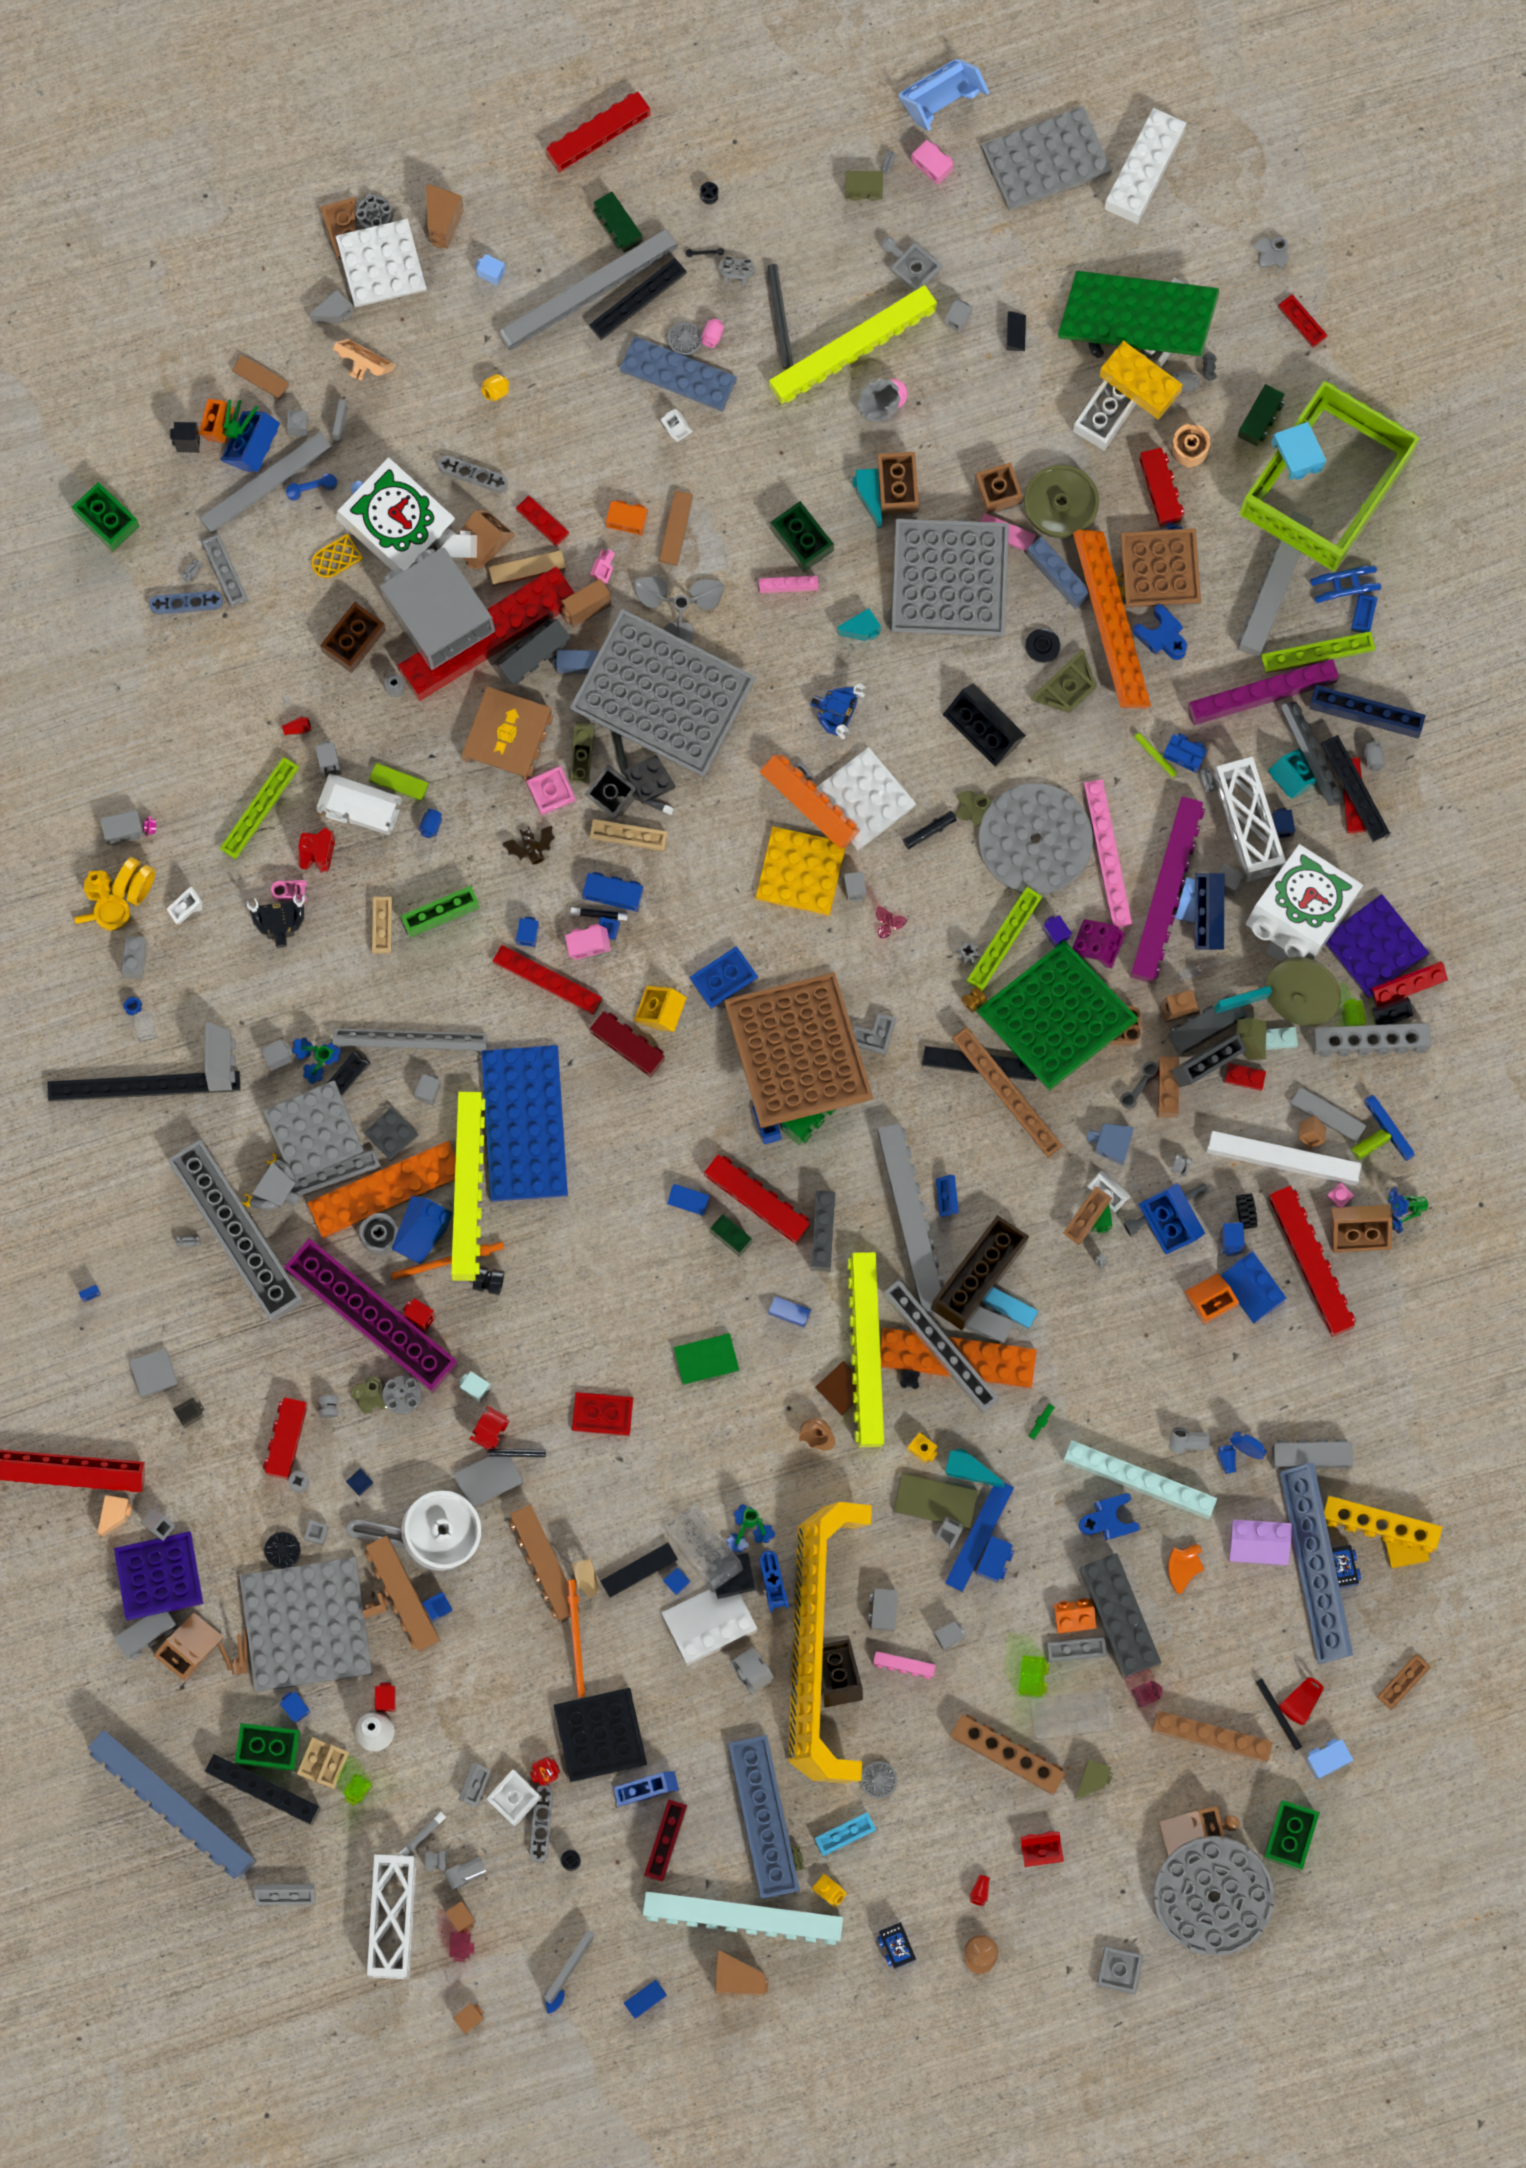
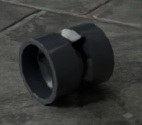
(489, 1281)

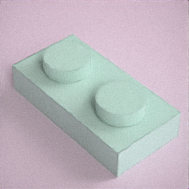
(1281, 1038)

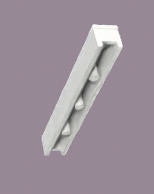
(1284, 1158)

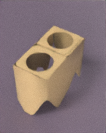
(586, 1577)

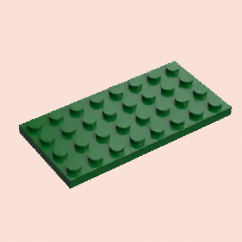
(1139, 312)

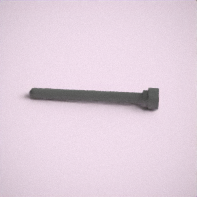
(1132, 1226)

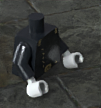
(278, 919)

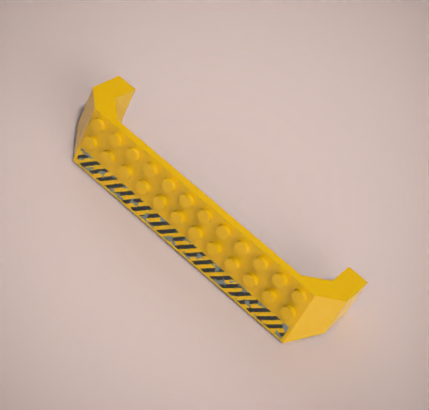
(805, 1747)

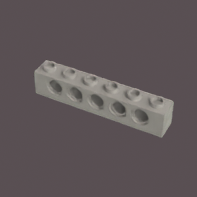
(1420, 1032)

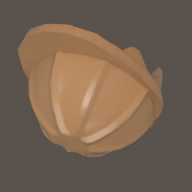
(817, 1434)
(981, 1954)

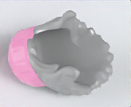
(881, 399)

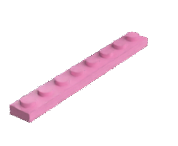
(1107, 853)

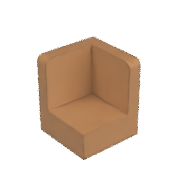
(1312, 1132)

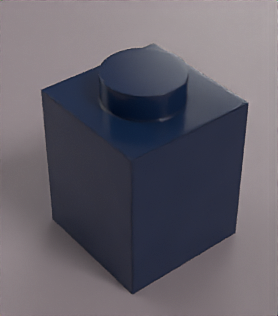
(1283, 822)

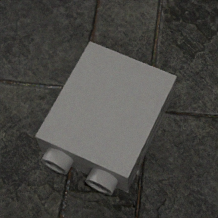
(436, 607)

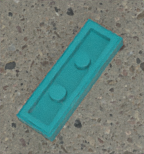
(1242, 999)

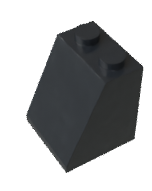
(612, 792)

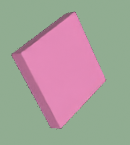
(551, 790)

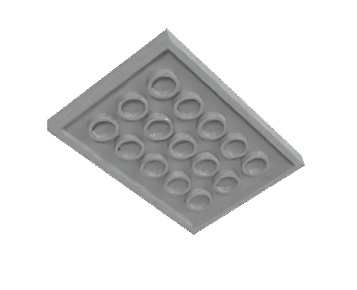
(1046, 158)

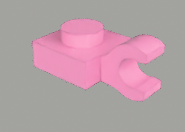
(602, 567)

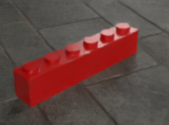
(597, 131)
(756, 1199)

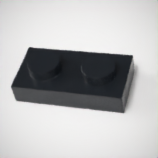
(1392, 1012)

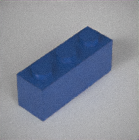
(613, 891)

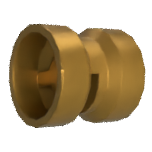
(974, 999)

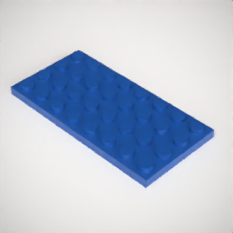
(524, 1123)

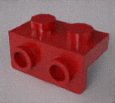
(1041, 1849)

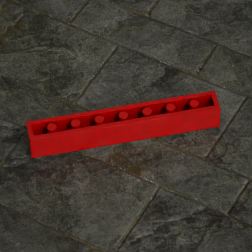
(1311, 1261)
(72, 1471)

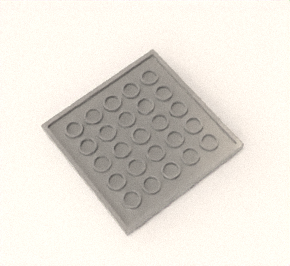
(950, 577)
(305, 1624)

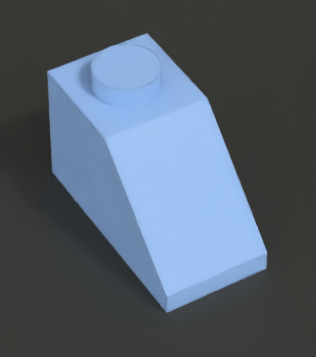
(1186, 906)

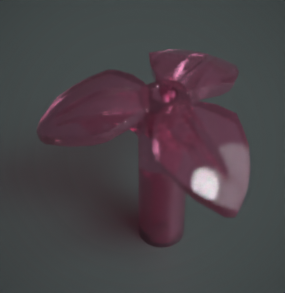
(887, 918)

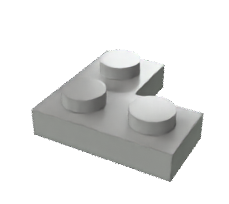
(879, 1038)

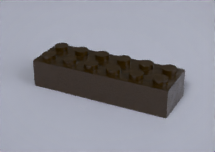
(979, 1272)

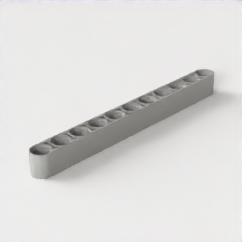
(588, 290)

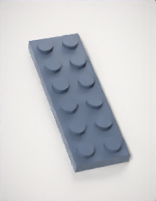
(678, 373)

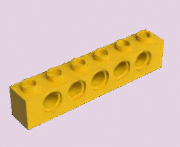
(1355, 1510)

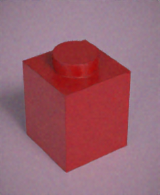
(385, 1698)

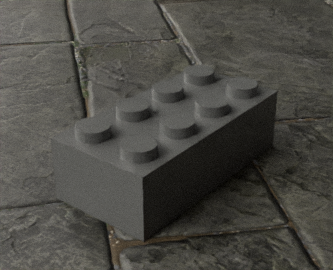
(531, 651)

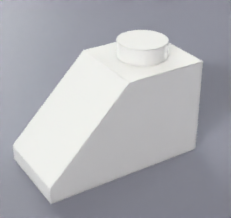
(461, 545)

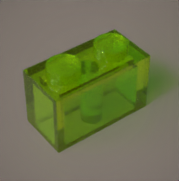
(1032, 1676)

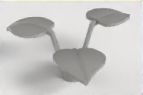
(705, 593)

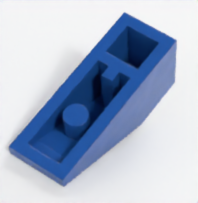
(646, 1788)

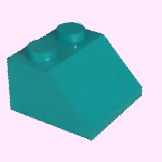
(1293, 774)

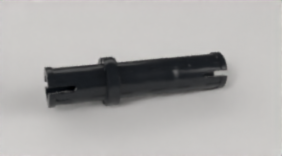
(930, 829)

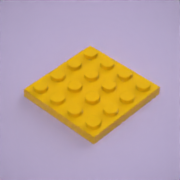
(800, 871)

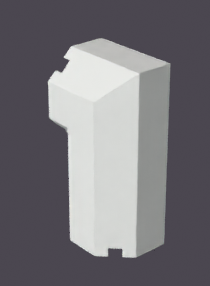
(359, 804)

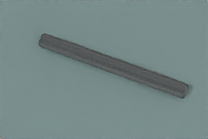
(780, 316)

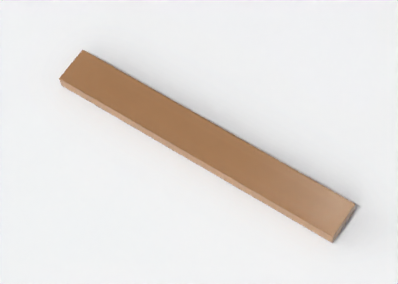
(1007, 1092)

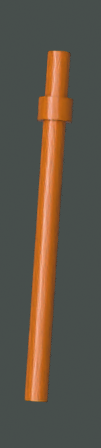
(485, 1250)
(573, 1599)

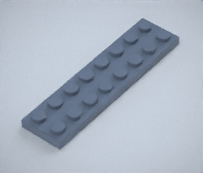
(764, 1817)

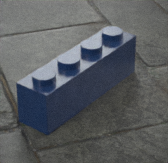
(1209, 911)

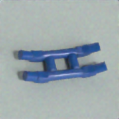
(1339, 592)

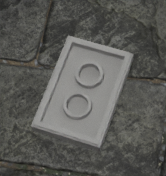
(487, 1479)

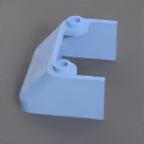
(941, 89)

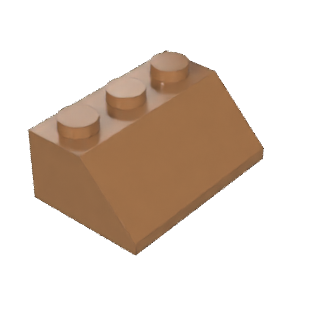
(1361, 1228)

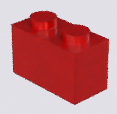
(419, 1314)

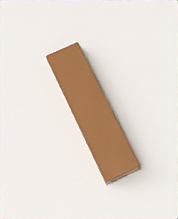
(676, 528)

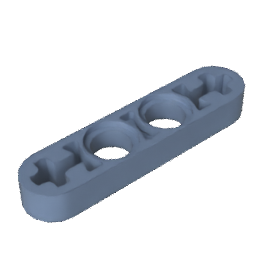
(186, 599)

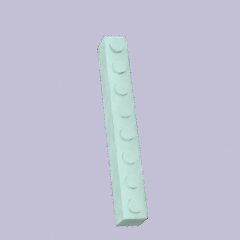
(1140, 1480)

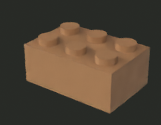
(898, 483)

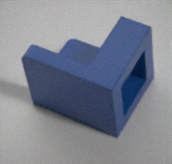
(437, 1606)

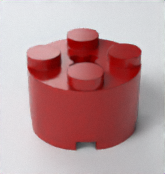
(488, 1428)

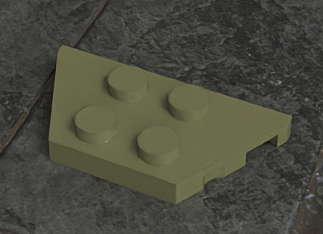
(1068, 686)

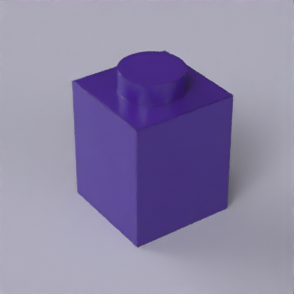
(1056, 930)

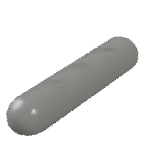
(373, 1531)

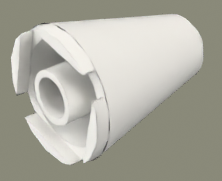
(377, 1738)

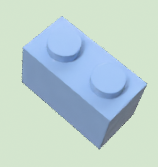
(1328, 1759)

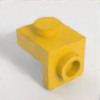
(829, 1891)

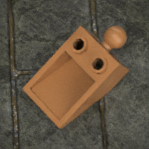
(1194, 1825)

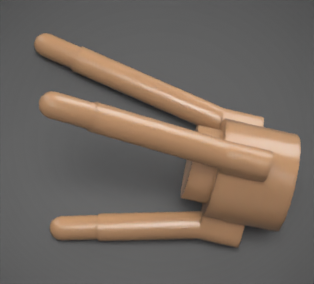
(240, 1664)

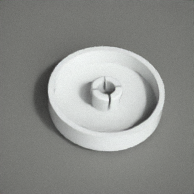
(421, 1530)

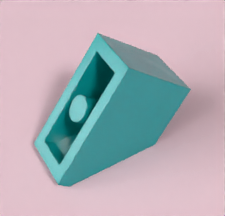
(861, 627)

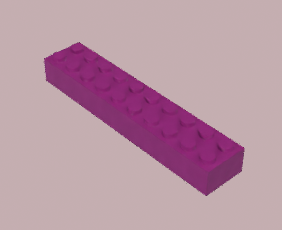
(371, 1315)

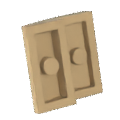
(322, 1763)

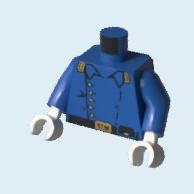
(837, 708)

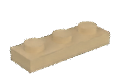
(382, 925)

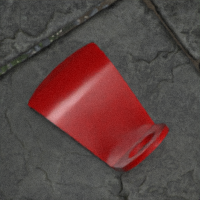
(1302, 1701)

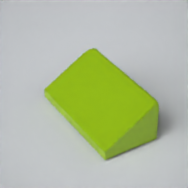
(1370, 1144)

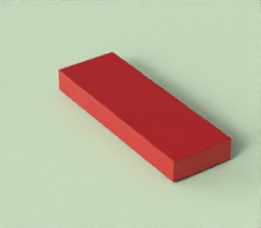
(1302, 321)

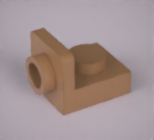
(373, 1608)

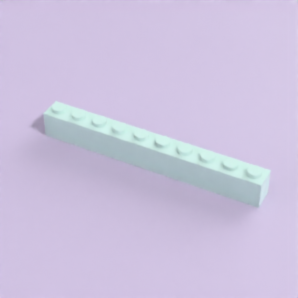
(743, 1917)

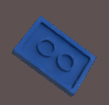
(723, 977)

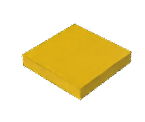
(1402, 1556)

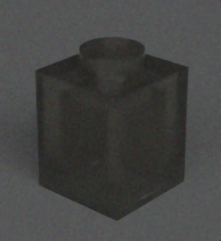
(189, 1412)

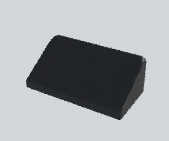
(1016, 331)

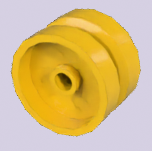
(134, 881)

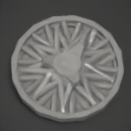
(685, 338)
(878, 1780)

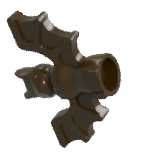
(532, 848)

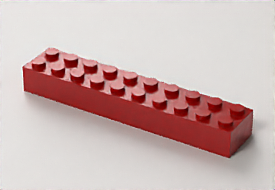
(512, 620)

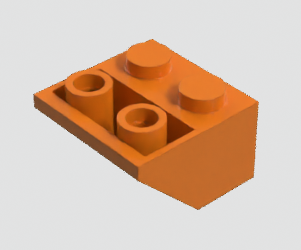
(1211, 1298)

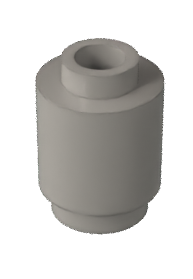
(1189, 380)
(398, 689)
(1374, 756)

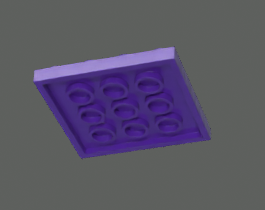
(1375, 945)
(158, 1576)

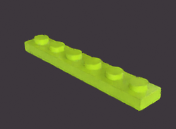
(1318, 652)
(259, 808)
(1004, 938)

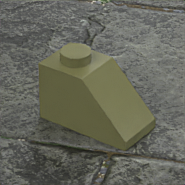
(1253, 1036)
(1093, 1778)

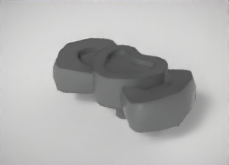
(1209, 366)

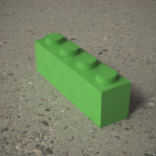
(440, 911)

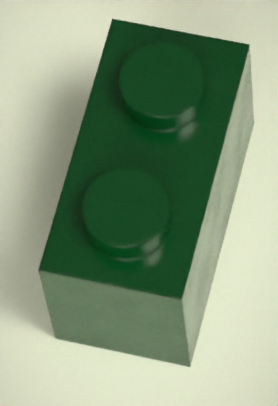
(731, 1235)

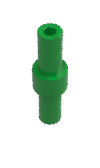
(1041, 1421)

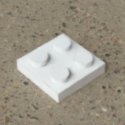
(514, 1797)

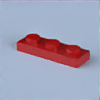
(542, 521)

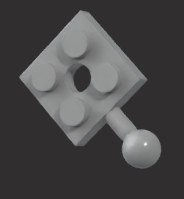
(906, 260)

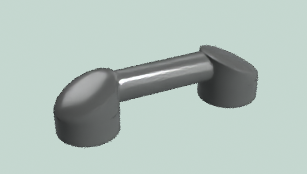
(1150, 1072)

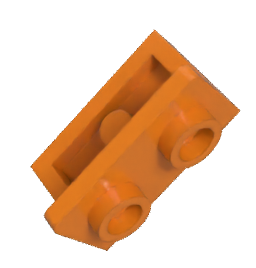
(1074, 1615)

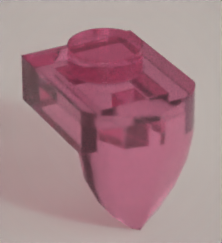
(1147, 1693)

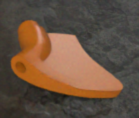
(1183, 1566)

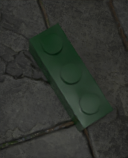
(617, 222)
(1261, 415)

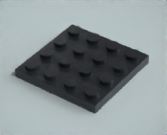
(600, 1735)

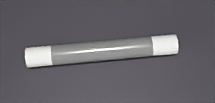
(422, 1835)

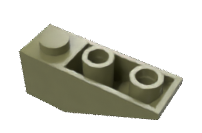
(582, 752)

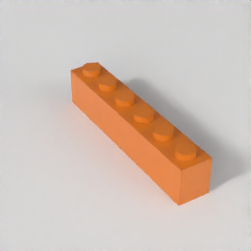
(810, 801)

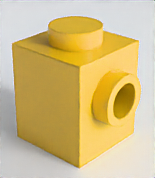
(923, 1448)

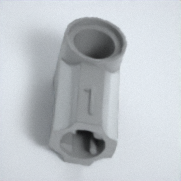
(1183, 1439)
(461, 1874)

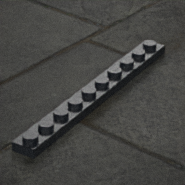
(133, 1087)

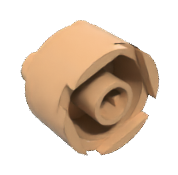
(1190, 435)

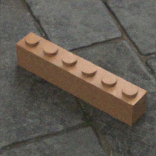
(543, 1559)
(402, 1592)
(1212, 1736)

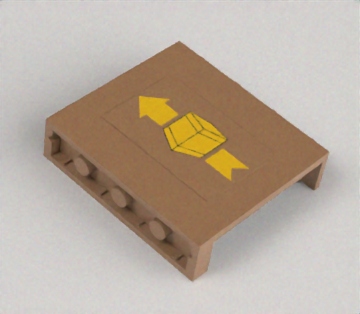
(508, 732)

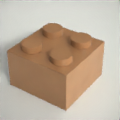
(998, 488)

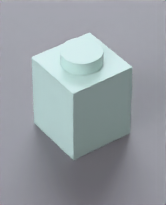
(474, 1386)

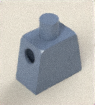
(1112, 1141)

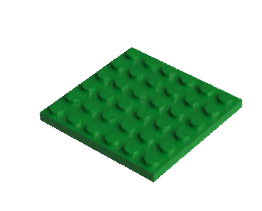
(1057, 1015)

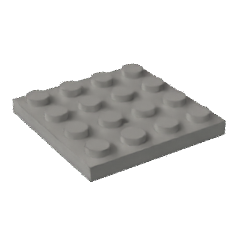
(314, 1130)

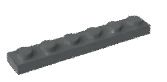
(1312, 753)

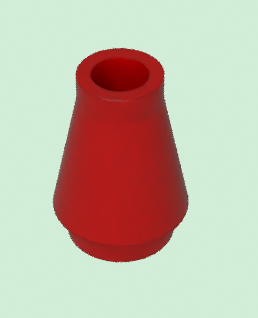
(298, 726)
(980, 1891)

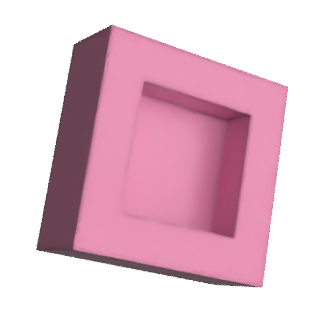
(1340, 1195)

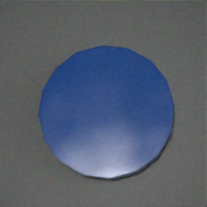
(1248, 1445)

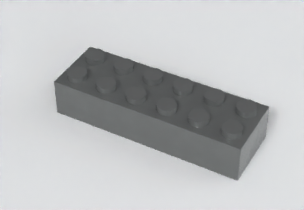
(1120, 1616)

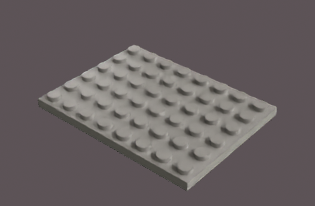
(662, 693)

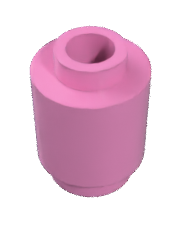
(712, 333)

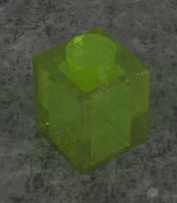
(1353, 1013)
(357, 1790)

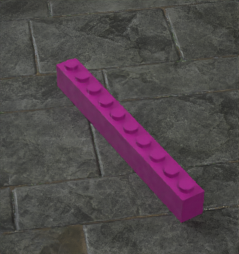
(1167, 889)

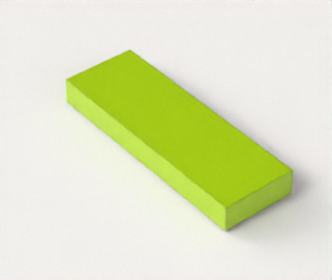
(398, 782)

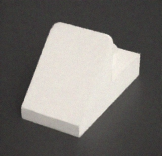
(185, 906)

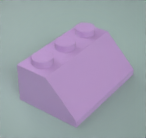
(1260, 1542)

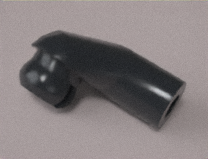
(1096, 350)

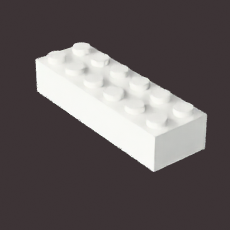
(1145, 166)

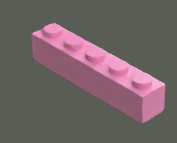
(788, 584)
(904, 1665)

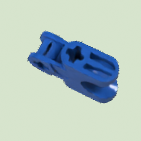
(1164, 637)
(1106, 1519)
(770, 1569)

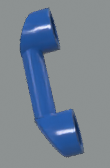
(294, 490)

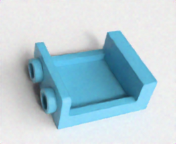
(1299, 451)

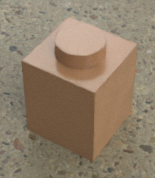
(461, 1917)
(469, 2017)

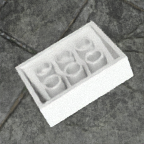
(708, 1624)

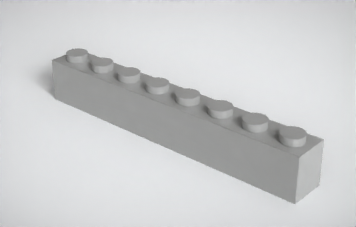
(1271, 593)
(941, 1347)

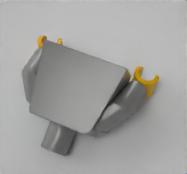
(274, 1187)

